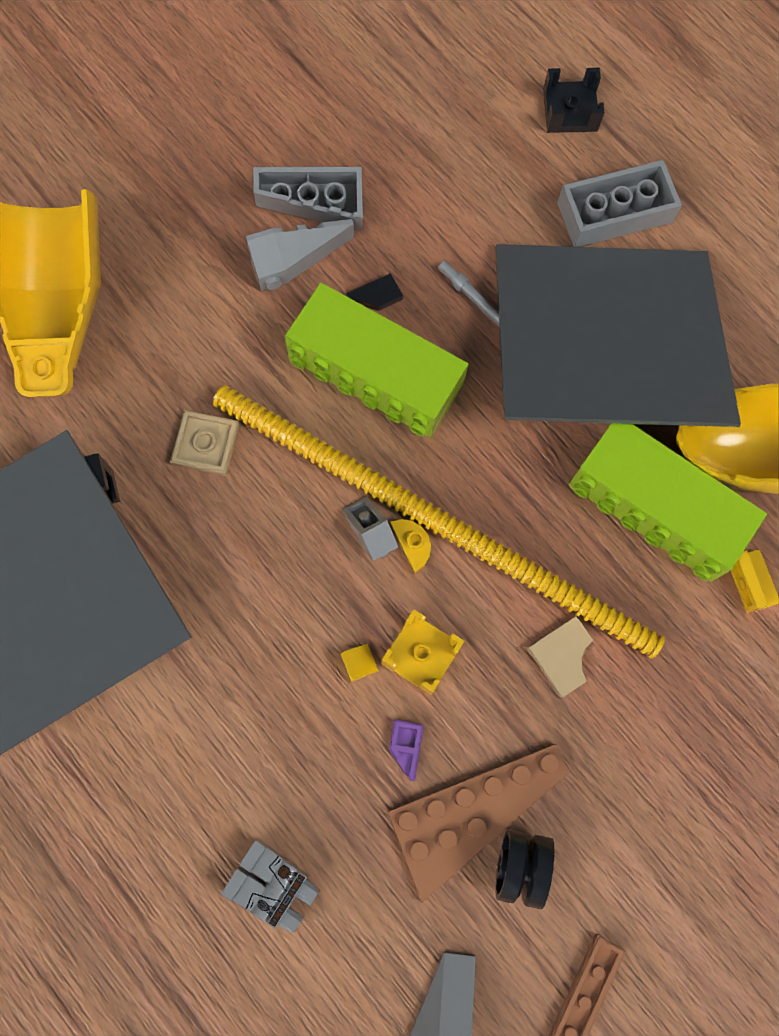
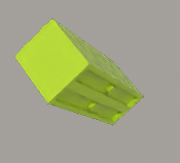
(375, 360)
(668, 501)

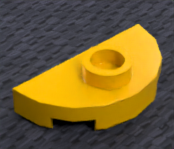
(413, 541)

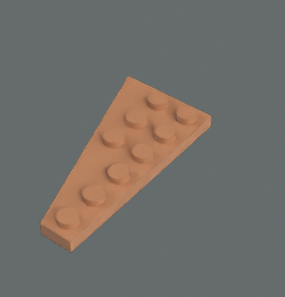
(459, 821)

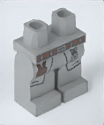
(271, 899)

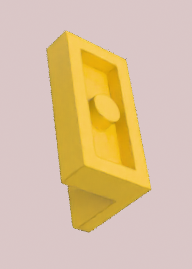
(754, 582)

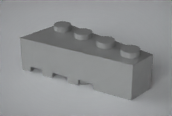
(311, 192)

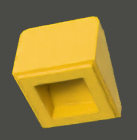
(359, 662)

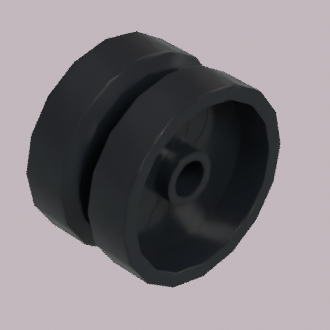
(525, 869)

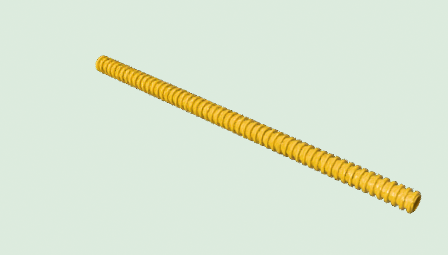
(440, 522)

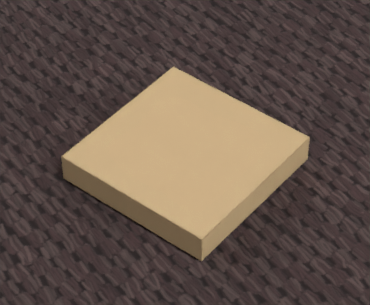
(205, 443)

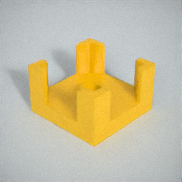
(422, 653)

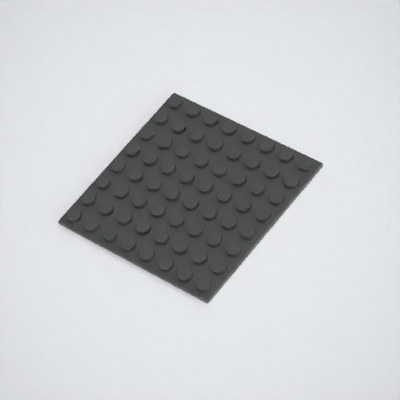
(612, 337)
(72, 592)

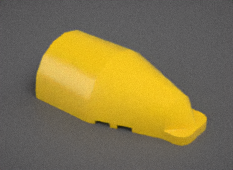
(48, 290)

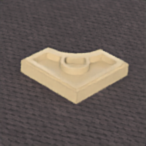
(561, 656)

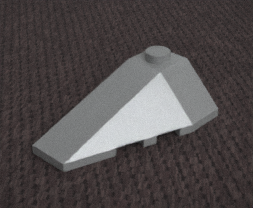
(285, 255)
(449, 999)

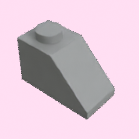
(370, 528)

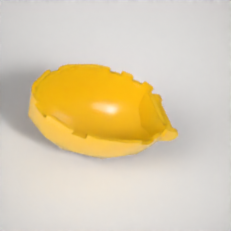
(744, 455)

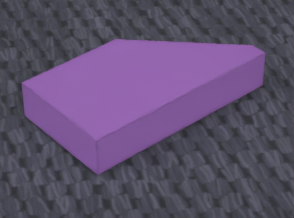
(406, 745)

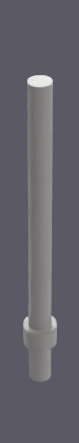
(462, 283)

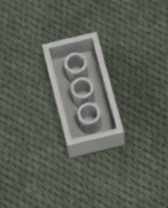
(618, 203)

